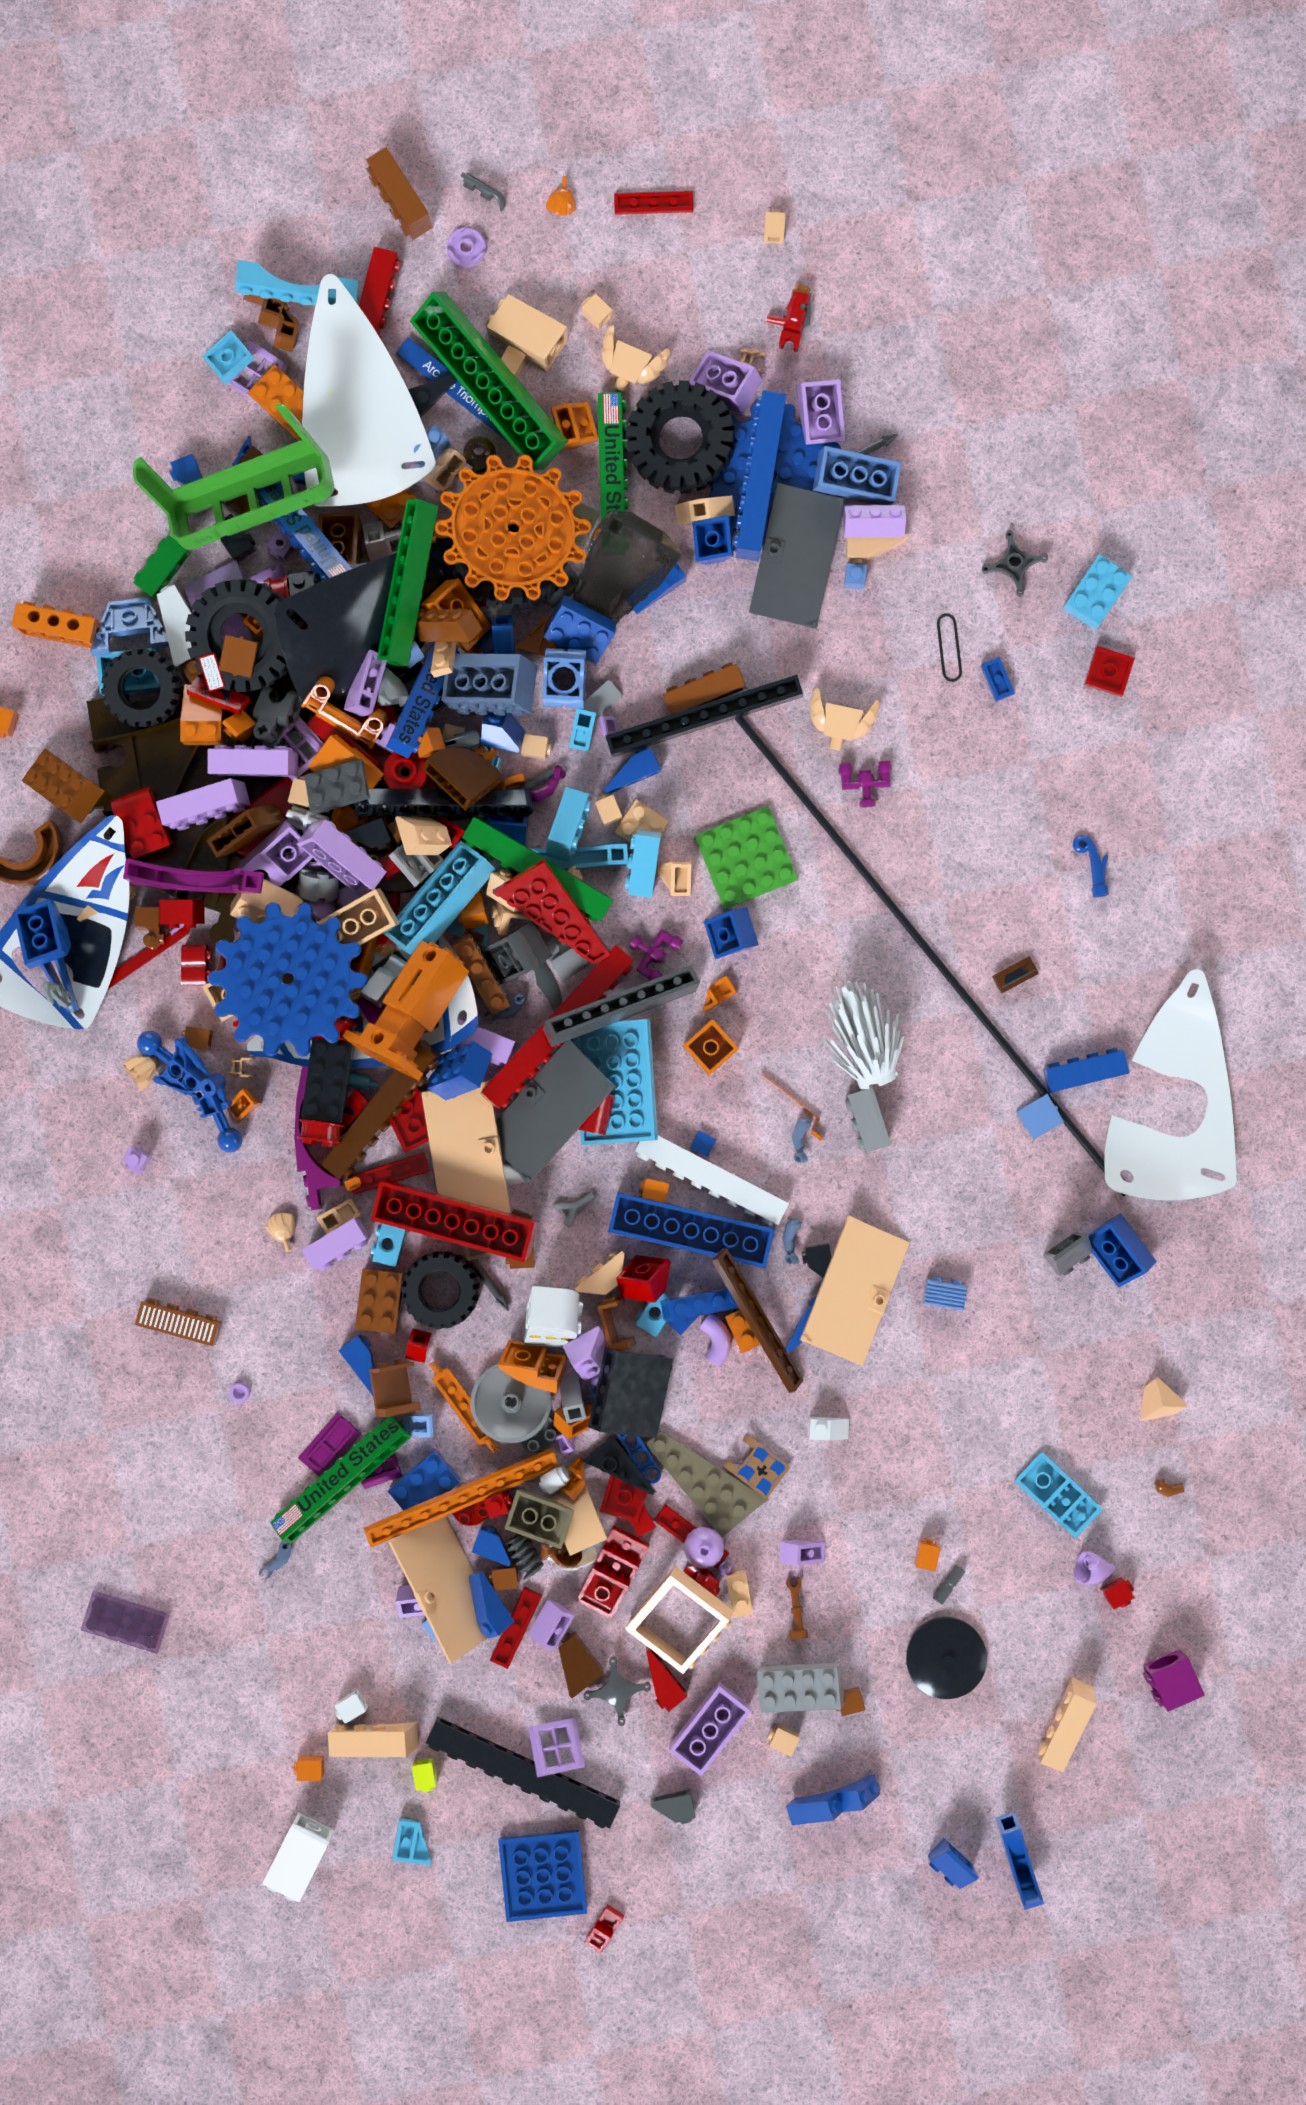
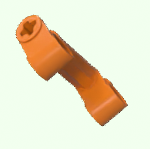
(317, 702)

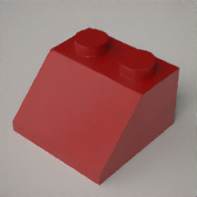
(644, 1278)

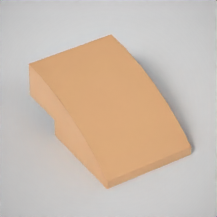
(586, 1523)

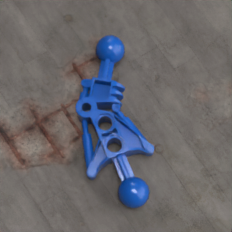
(188, 1075)

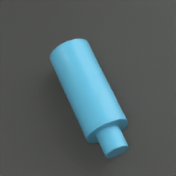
(362, 1081)

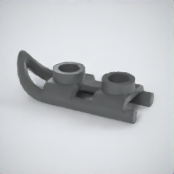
(487, 191)

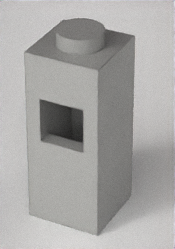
(572, 1398)

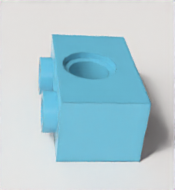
(384, 1255)
(648, 1323)

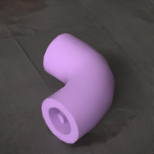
(719, 1337)

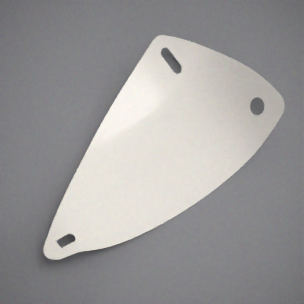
(369, 417)
(1187, 1045)

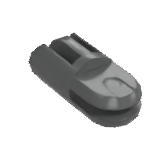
(467, 740)

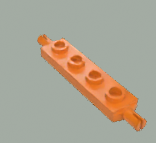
(460, 1402)

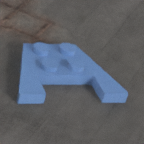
(129, 618)

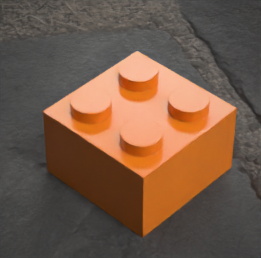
(710, 1047)

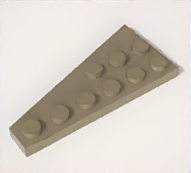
(712, 1490)

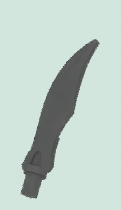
(548, 985)

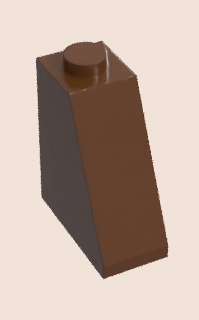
(578, 1664)

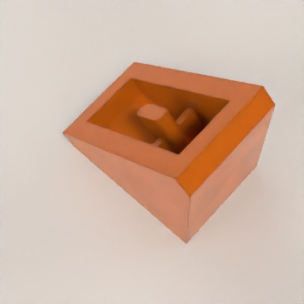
(243, 1104)

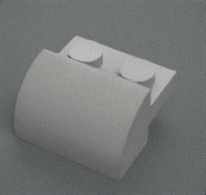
(415, 867)
(565, 960)

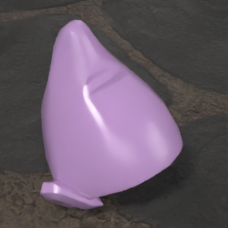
(1092, 1568)

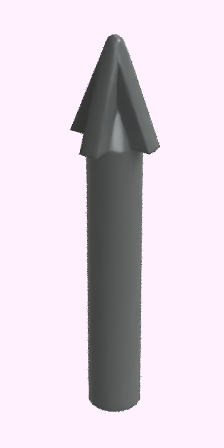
(884, 441)
(536, 780)
(500, 1299)

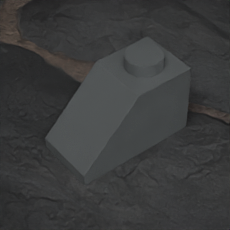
(675, 1806)

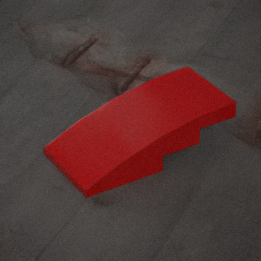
(612, 1572)

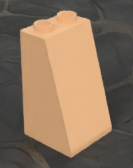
(528, 331)

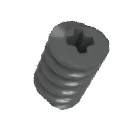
(525, 1555)

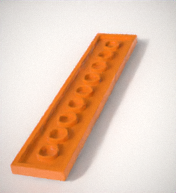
(278, 388)

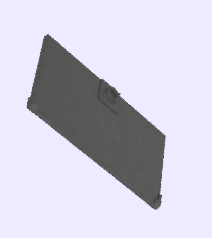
(796, 555)
(551, 1110)

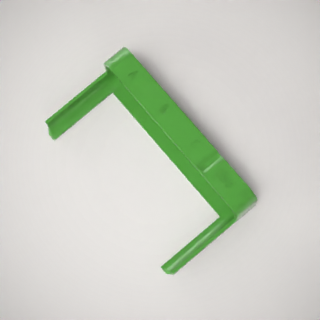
(236, 482)

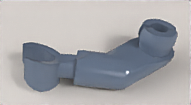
(515, 1005)
(797, 1137)
(788, 1236)
(282, 1558)

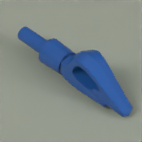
(247, 445)

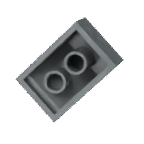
(1069, 1252)

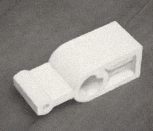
(383, 980)

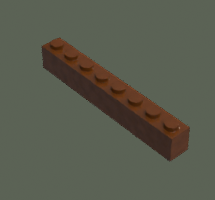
(378, 1114)

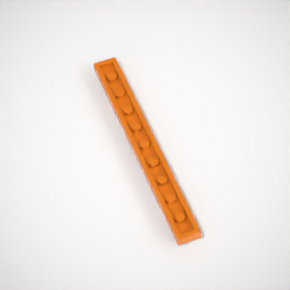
(460, 1497)

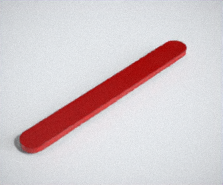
(146, 956)

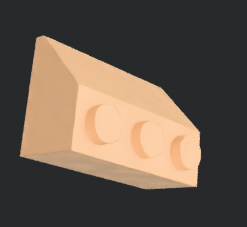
(254, 904)

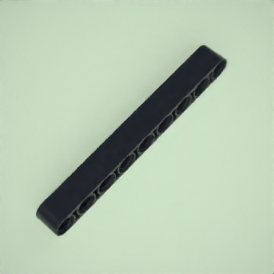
(439, 804)

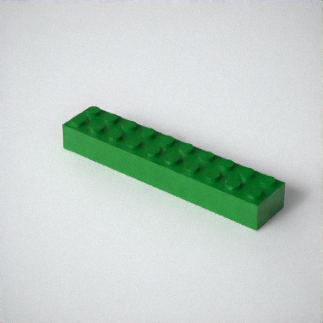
(488, 380)

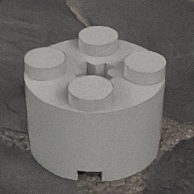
(317, 884)

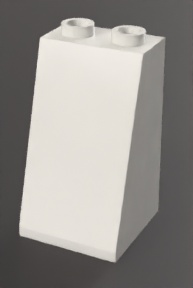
(174, 614)
(298, 1857)

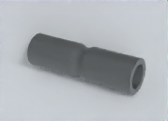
(950, 1582)

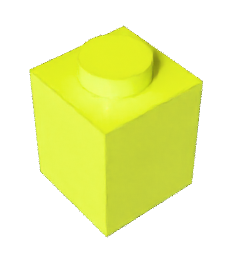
(424, 1775)

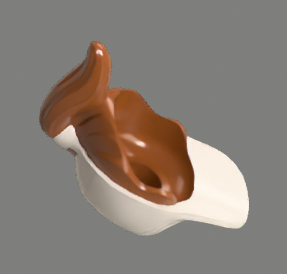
(566, 1562)

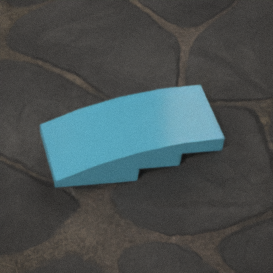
(1058, 1495)

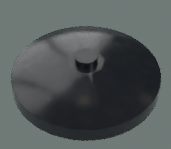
(946, 1658)

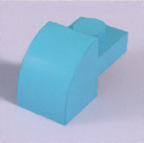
(582, 729)

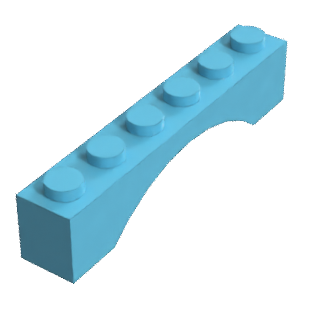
(255, 280)
(592, 857)

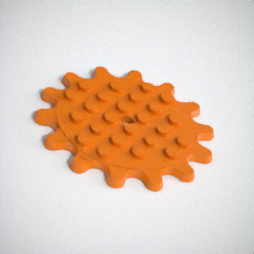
(519, 498)

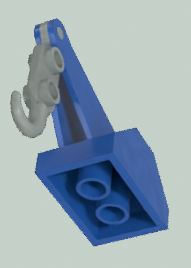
(45, 939)

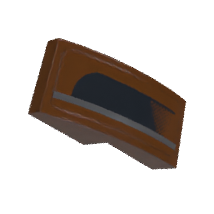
(1015, 974)

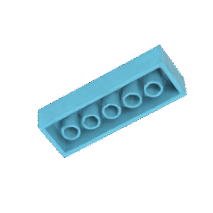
(441, 898)

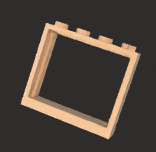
(699, 1595)

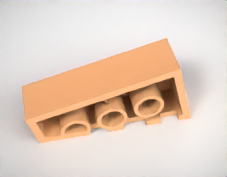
(1068, 1724)
(373, 1740)

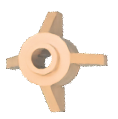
(141, 1069)

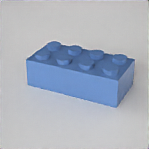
(856, 476)

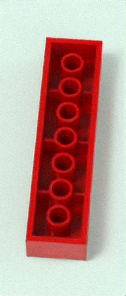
(454, 1220)

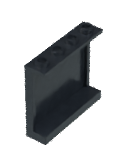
(630, 1393)

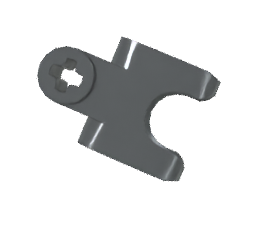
(275, 716)

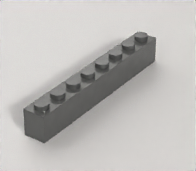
(621, 1006)

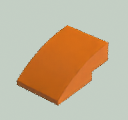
(338, 752)
(533, 1365)

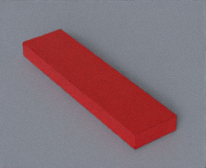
(653, 202)
(325, 730)
(392, 1171)
(679, 1526)
(514, 1633)

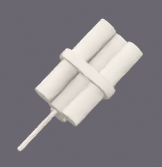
(302, 818)

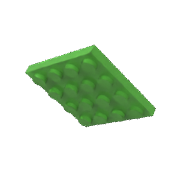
(746, 858)

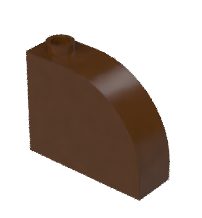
(462, 774)
(245, 829)

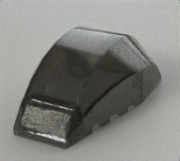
(624, 564)

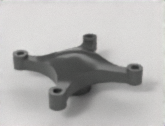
(1014, 563)
(617, 1691)

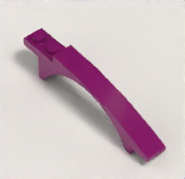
(190, 880)
(316, 1176)

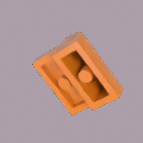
(575, 424)

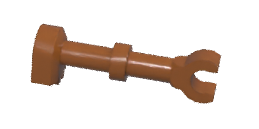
(799, 1632)

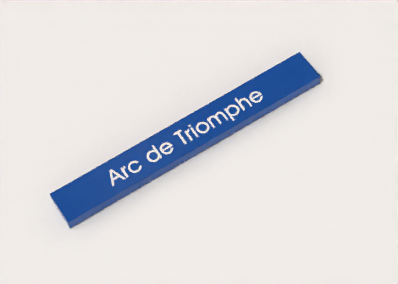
(434, 370)

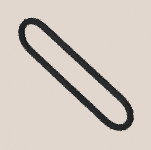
(957, 647)

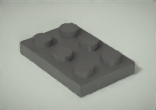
(337, 786)

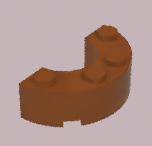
(47, 854)

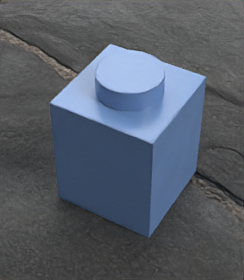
(855, 576)

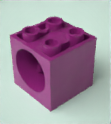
(1173, 1680)

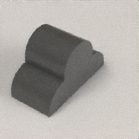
(516, 953)

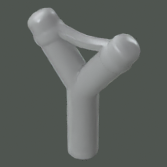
(573, 1207)

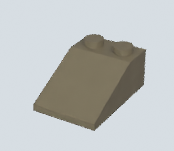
(539, 1518)

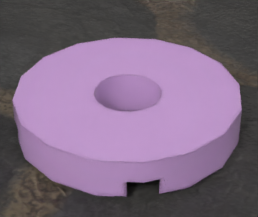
(469, 258)

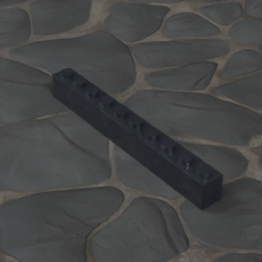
(704, 716)
(521, 1771)

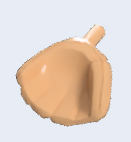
(281, 1228)

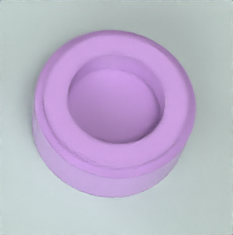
(239, 1392)

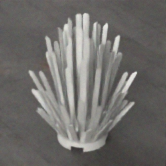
(863, 1038)

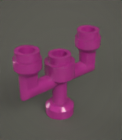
(865, 780)
(654, 953)

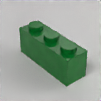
(161, 567)

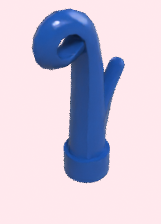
(1098, 868)

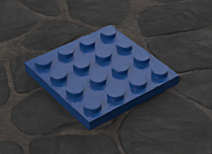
(542, 1875)

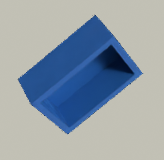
(579, 628)
(460, 1071)
(425, 1481)

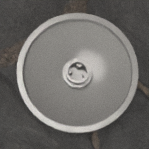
(507, 1407)

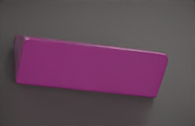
(385, 1472)

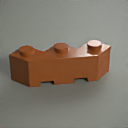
(278, 316)

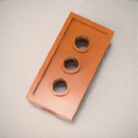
(55, 625)

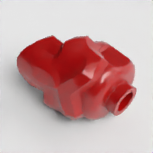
(704, 1578)

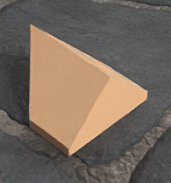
(676, 877)
(1160, 1401)

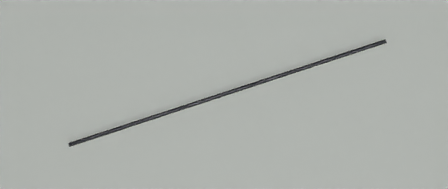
(918, 938)

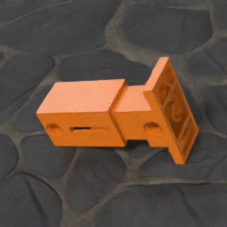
(412, 1007)

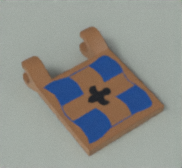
(760, 1469)

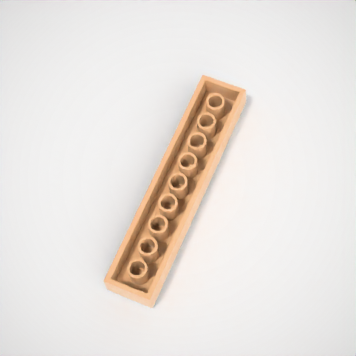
(360, 923)

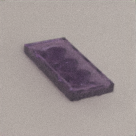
(125, 1622)

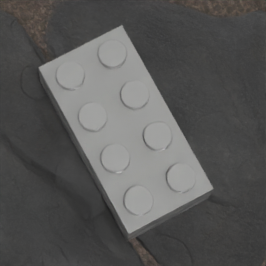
(801, 1687)

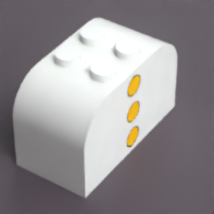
(552, 1317)

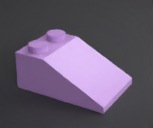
(728, 378)
(821, 411)

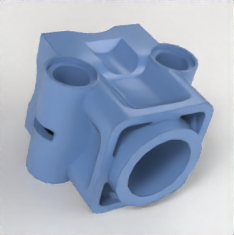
(553, 694)

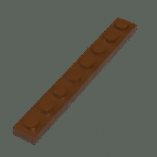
(757, 1320)

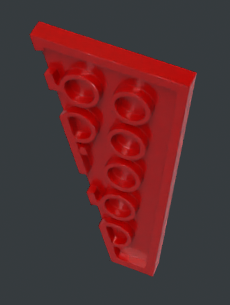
(550, 906)

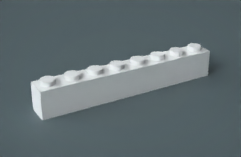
(714, 1178)

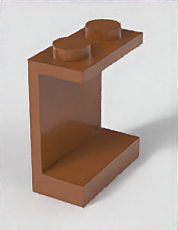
(609, 1325)
(392, 1389)

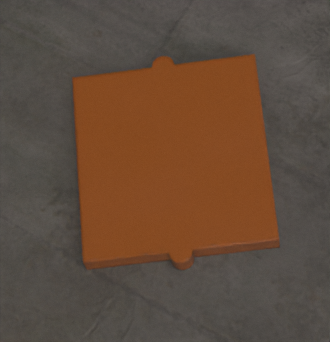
(238, 656)

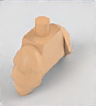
(630, 363)
(841, 721)

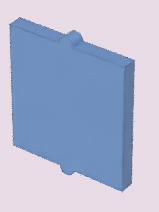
(1040, 1116)

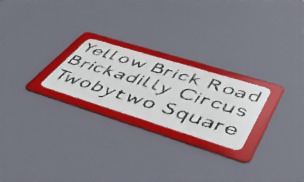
(211, 672)

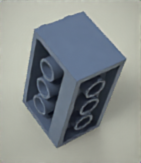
(490, 684)

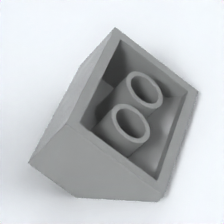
(867, 1120)

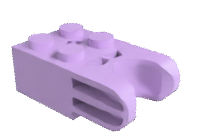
(273, 859)

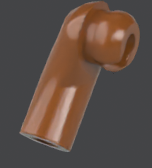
(1167, 1490)

